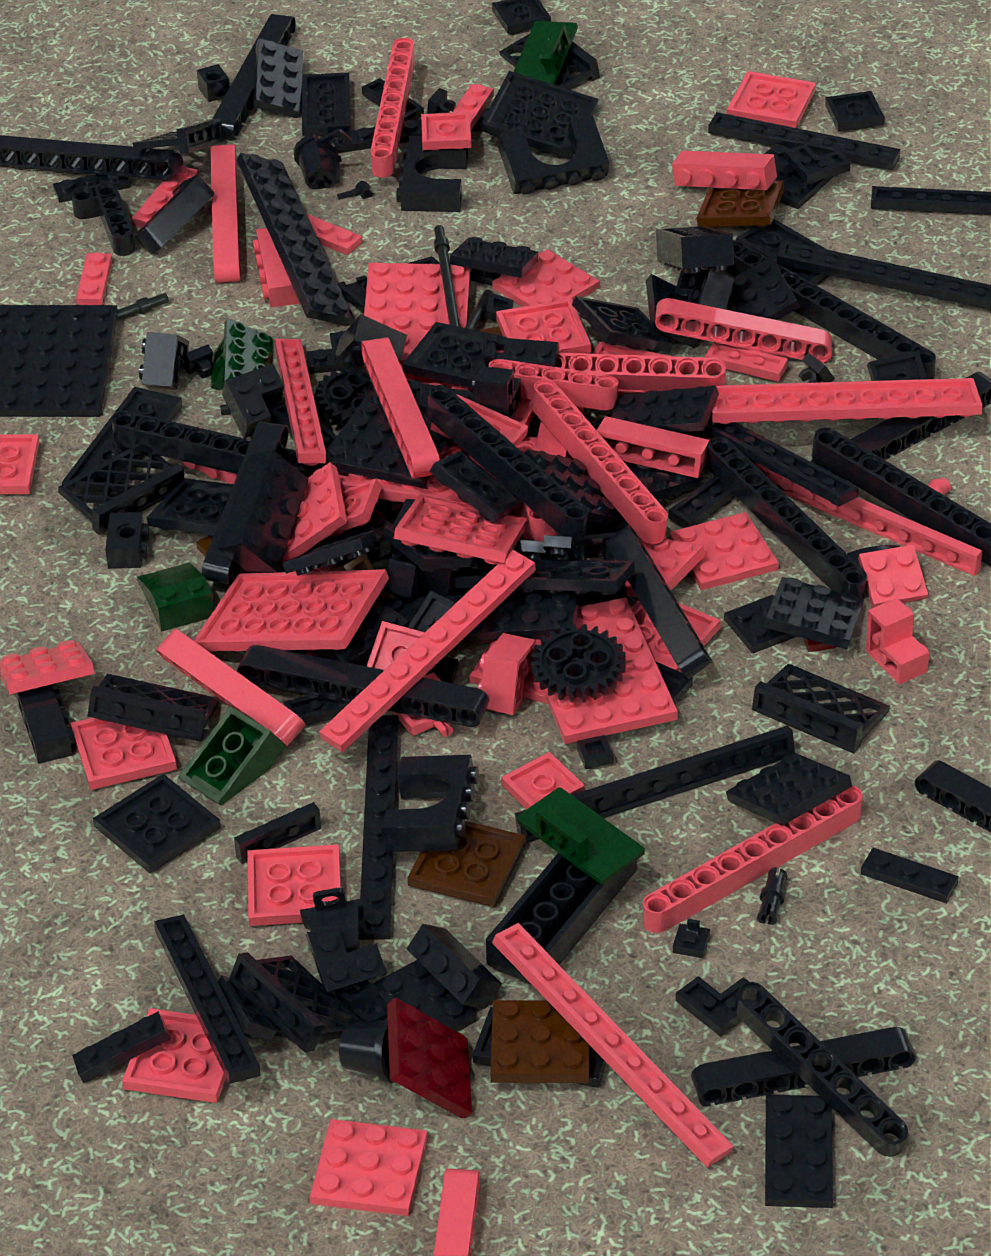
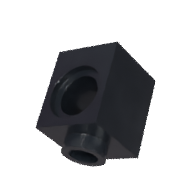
(213, 82)

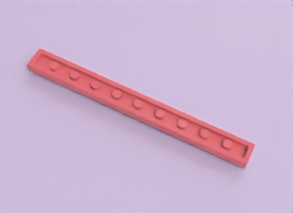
(300, 402)
(888, 526)
(426, 651)
(613, 1045)

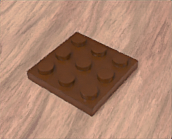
(740, 206)
(473, 871)
(535, 1045)

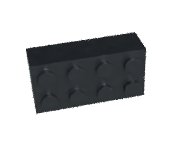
(263, 513)

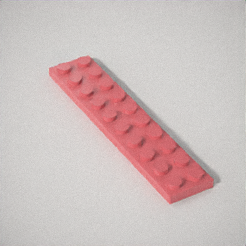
(846, 400)

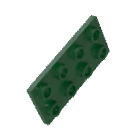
(546, 50)
(239, 352)
(580, 835)

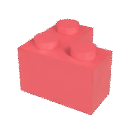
(892, 641)
(505, 670)

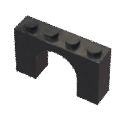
(530, 174)
(427, 193)
(438, 825)

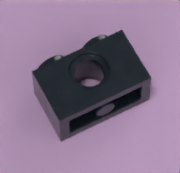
(126, 539)

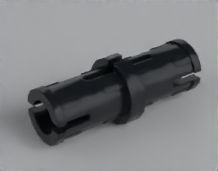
(772, 896)

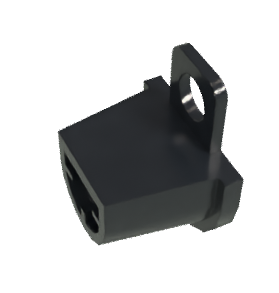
(319, 158)
(344, 913)
(366, 1048)

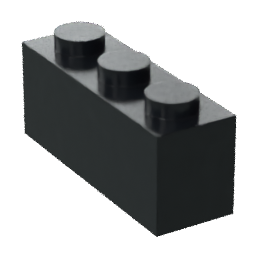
(46, 723)
(454, 966)

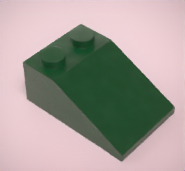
(177, 596)
(232, 757)

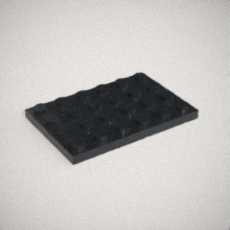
(369, 446)

